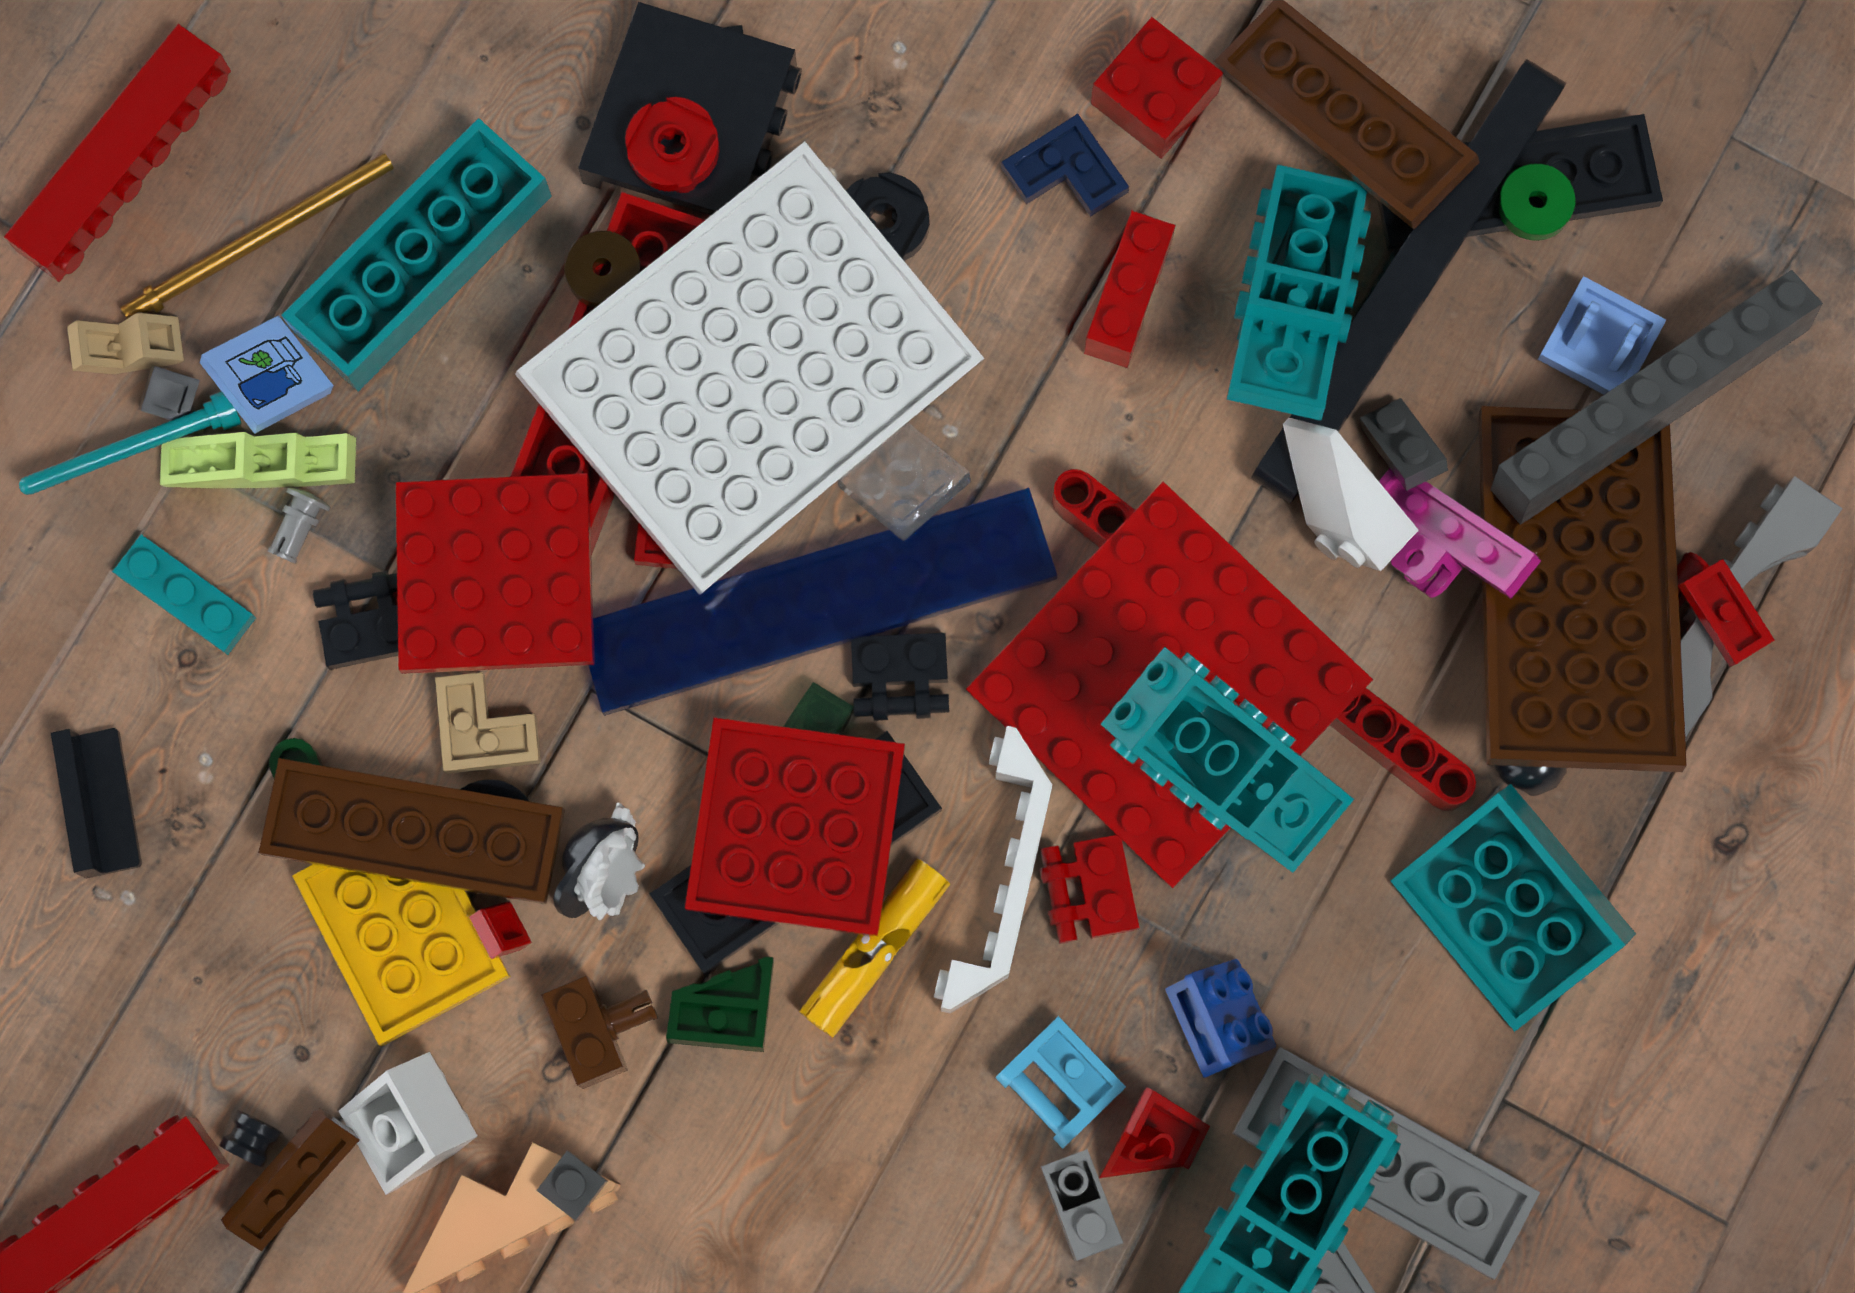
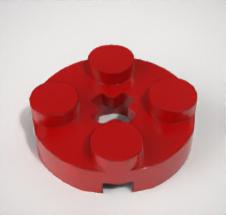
(663, 120)

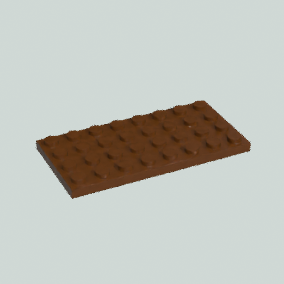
(1591, 641)

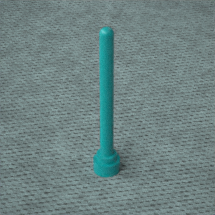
(216, 413)

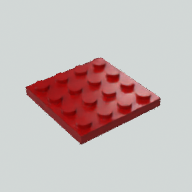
(494, 573)
(795, 827)

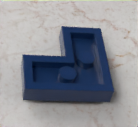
(1070, 156)

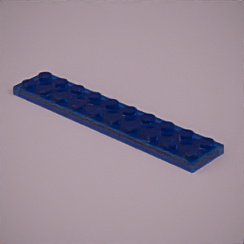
(818, 601)

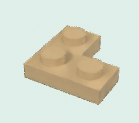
(473, 739)

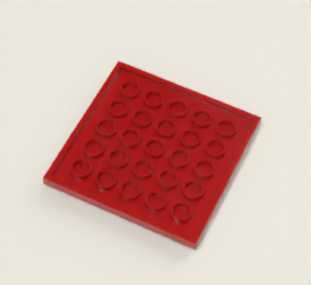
(1150, 588)

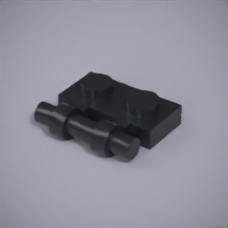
(362, 635)
(900, 661)

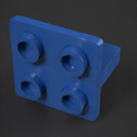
(1221, 1016)

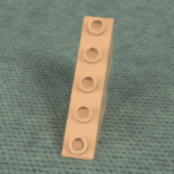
(487, 1222)

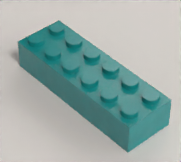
(418, 254)

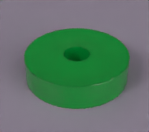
(1533, 222)

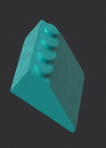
(1513, 907)

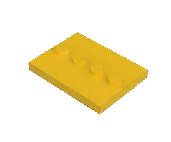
(399, 945)

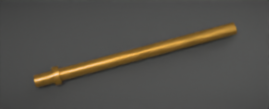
(155, 297)

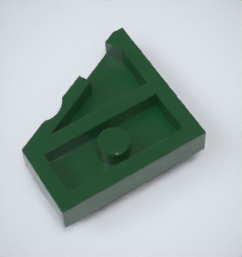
(724, 1011)

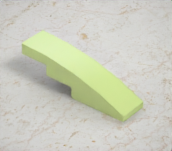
(258, 461)

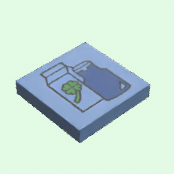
(266, 374)

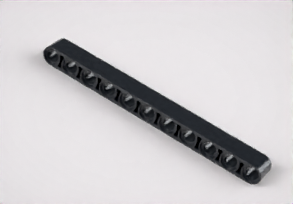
(1422, 262)

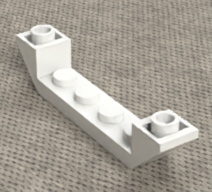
(1017, 766)

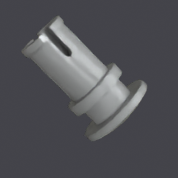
(296, 524)

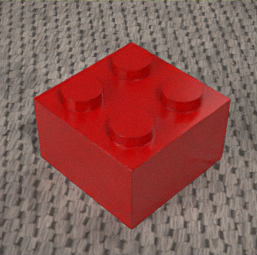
(1156, 87)

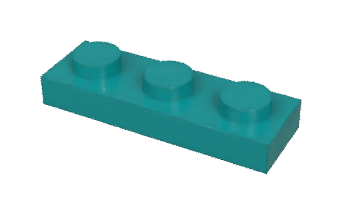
(184, 594)

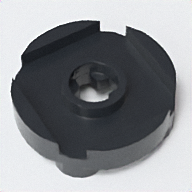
(906, 202)

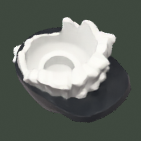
(599, 867)

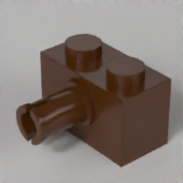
(591, 1029)

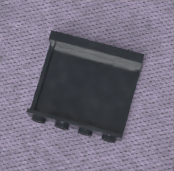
(722, 70)

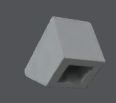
(1081, 1205)

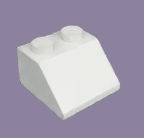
(407, 1122)

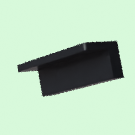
(96, 802)

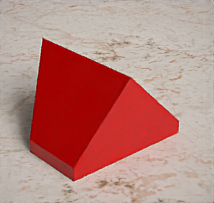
(1156, 1138)

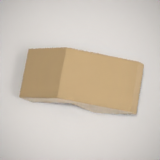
(125, 347)

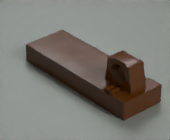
(290, 1179)

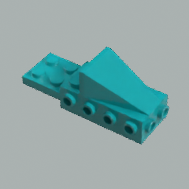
(1298, 291)
(1224, 758)
(1296, 1193)

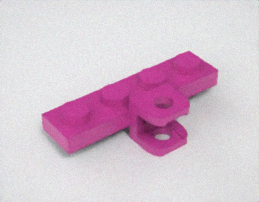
(1452, 536)

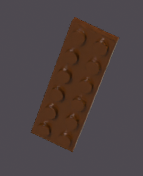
(1347, 112)
(412, 831)

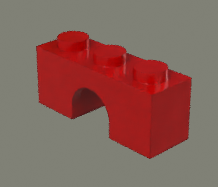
(1129, 289)

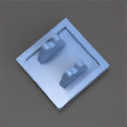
(1601, 337)

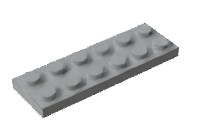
(1429, 1185)

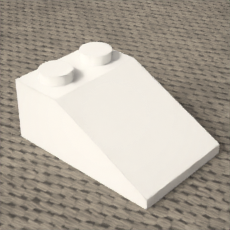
(1344, 499)

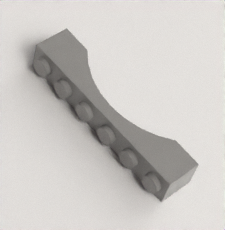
(1787, 531)

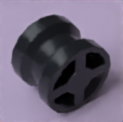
(250, 1138)

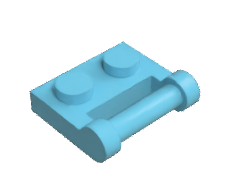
(1073, 1070)

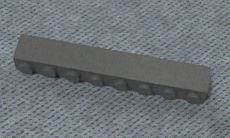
(1655, 397)

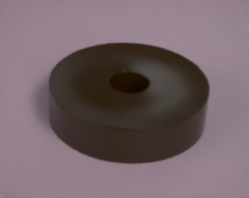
(598, 249)

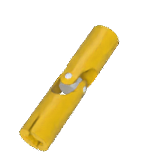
(900, 917)

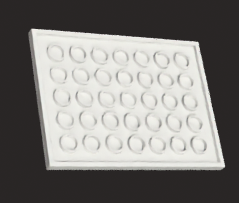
(749, 367)

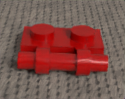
(1104, 887)

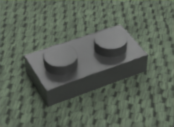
(1404, 444)

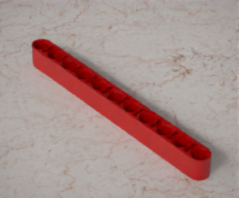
(1349, 723)

